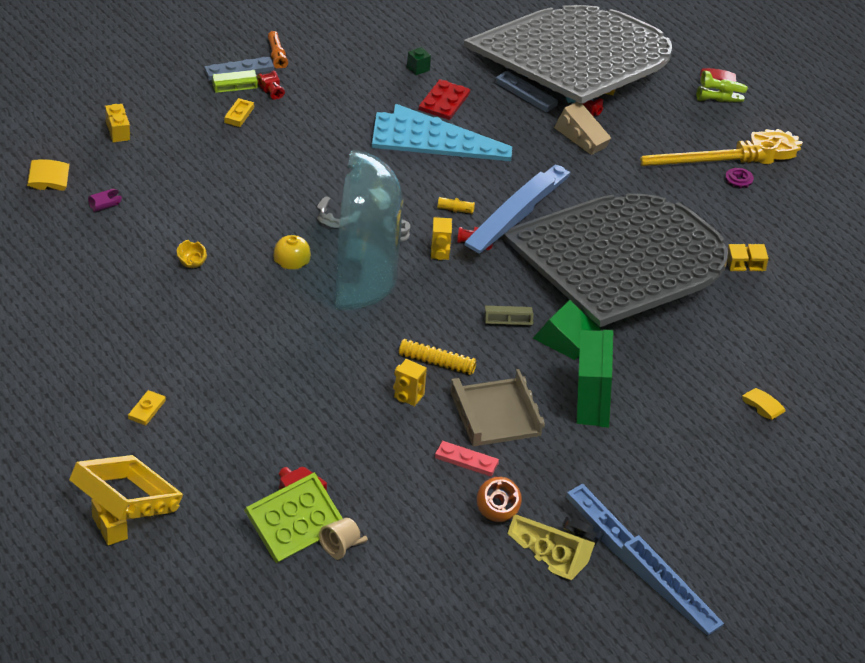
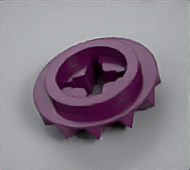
(733, 174)

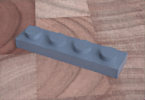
(259, 65)
(526, 91)

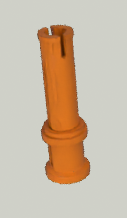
(274, 39)

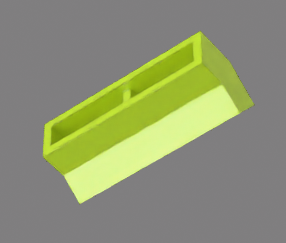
(234, 81)

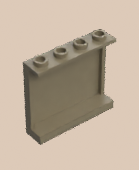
(497, 410)

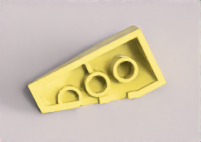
(560, 550)

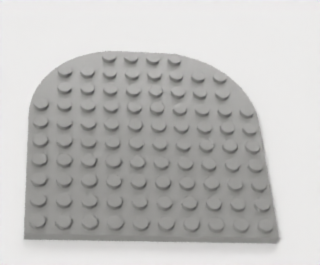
(576, 49)

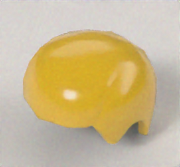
(190, 251)

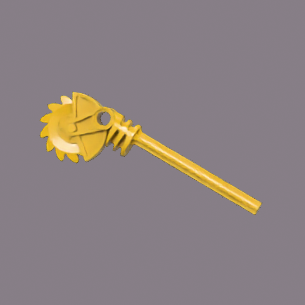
(763, 148)

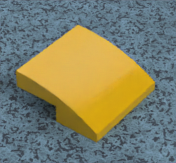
(48, 173)

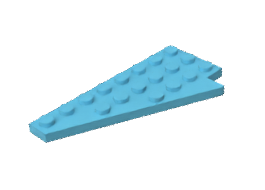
(424, 134)

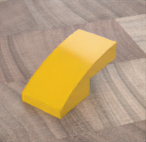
(765, 404)

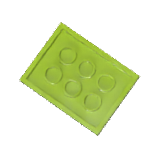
(293, 517)

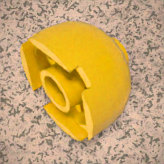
(292, 252)

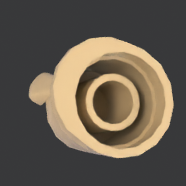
(340, 536)

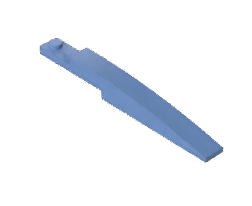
(516, 208)
(644, 561)

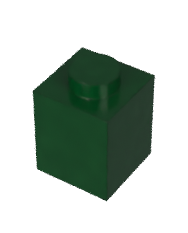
(418, 61)

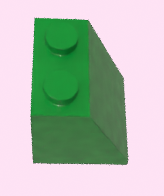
(564, 329)

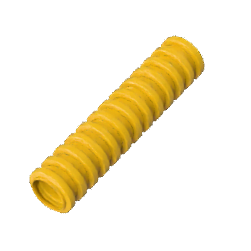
(437, 356)

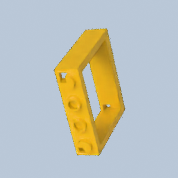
(91, 475)

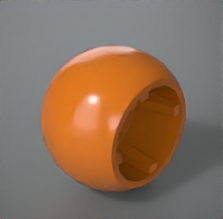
(492, 511)

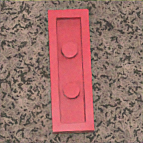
(466, 458)

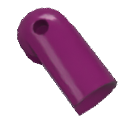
(104, 200)

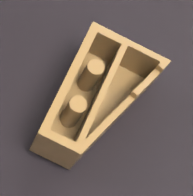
(582, 128)

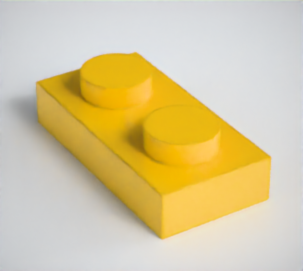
(239, 112)

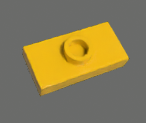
(146, 407)

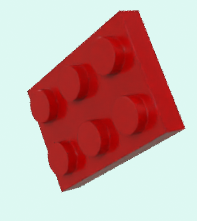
(444, 99)

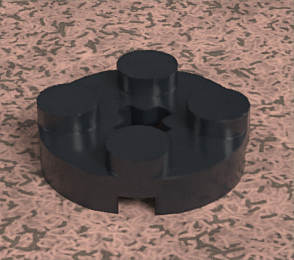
(583, 529)

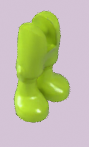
(726, 90)

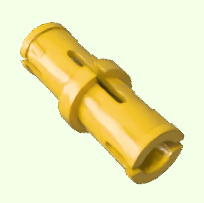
(456, 205)

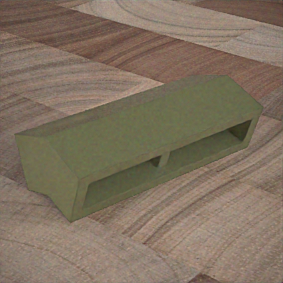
(508, 315)

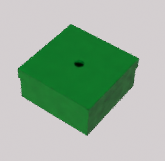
(595, 378)

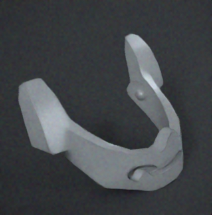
(327, 219)

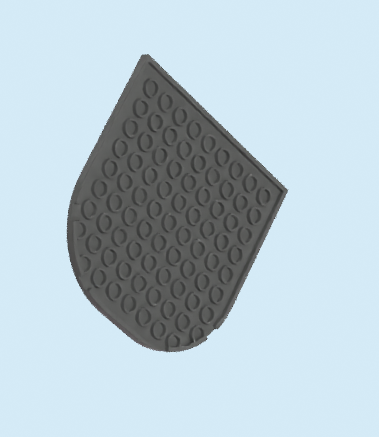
(622, 253)

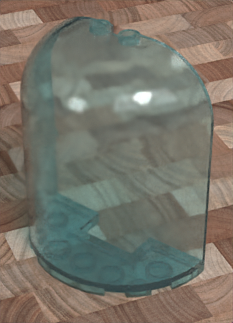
(368, 233)

